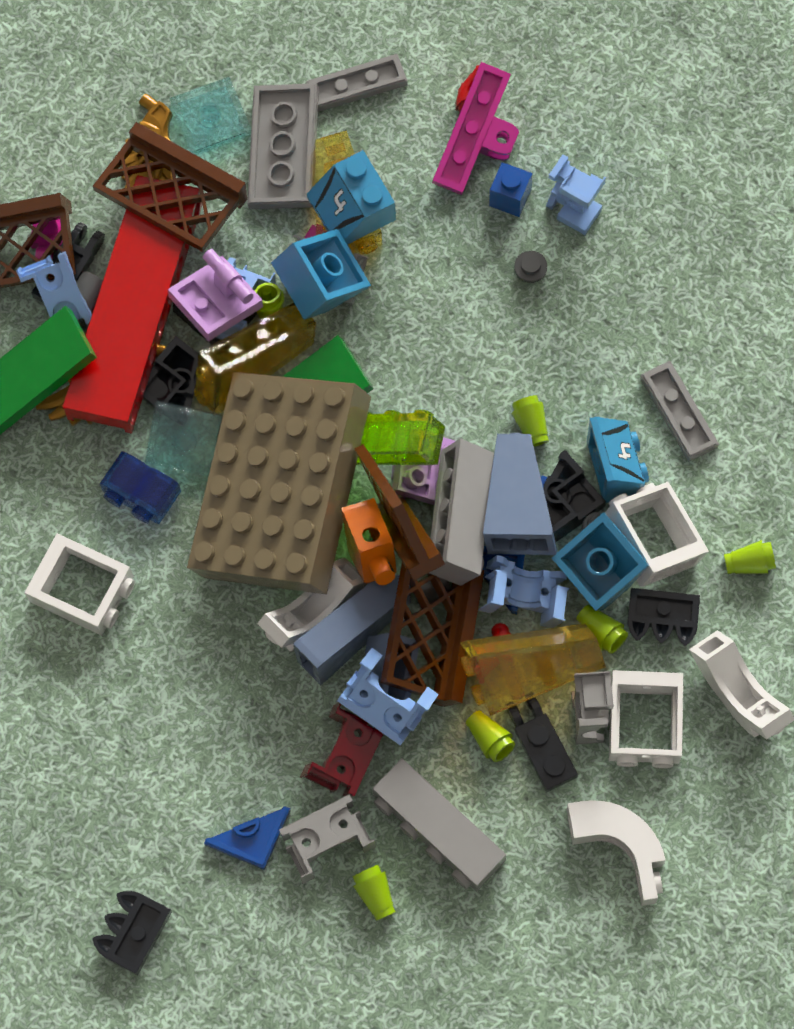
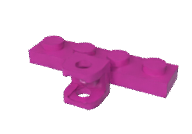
(477, 130)

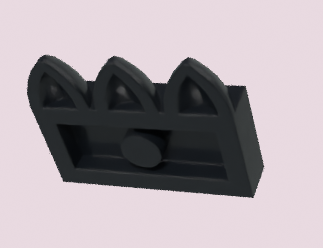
(663, 613)
(134, 932)

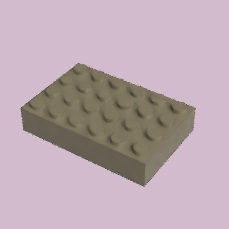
(279, 482)

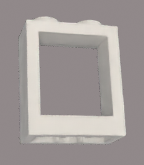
(676, 522)
(50, 569)
(647, 683)

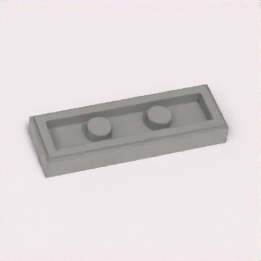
(359, 82)
(679, 411)

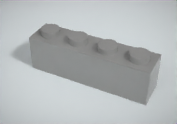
(461, 510)
(439, 825)

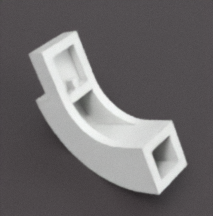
(297, 618)
(738, 688)
(618, 825)

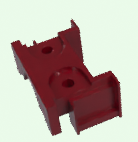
(349, 753)

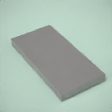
(283, 146)

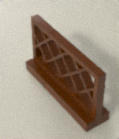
(189, 169)
(30, 212)
(407, 533)
(458, 627)

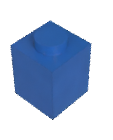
(510, 189)

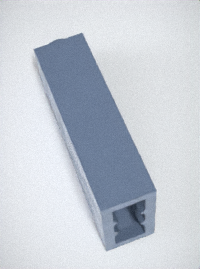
(516, 504)
(346, 630)

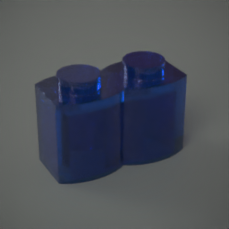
(139, 488)

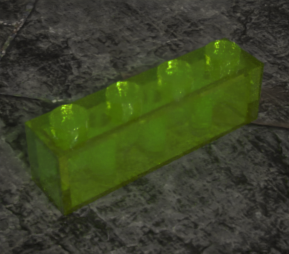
(403, 438)

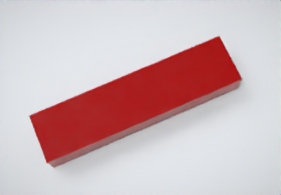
(130, 314)

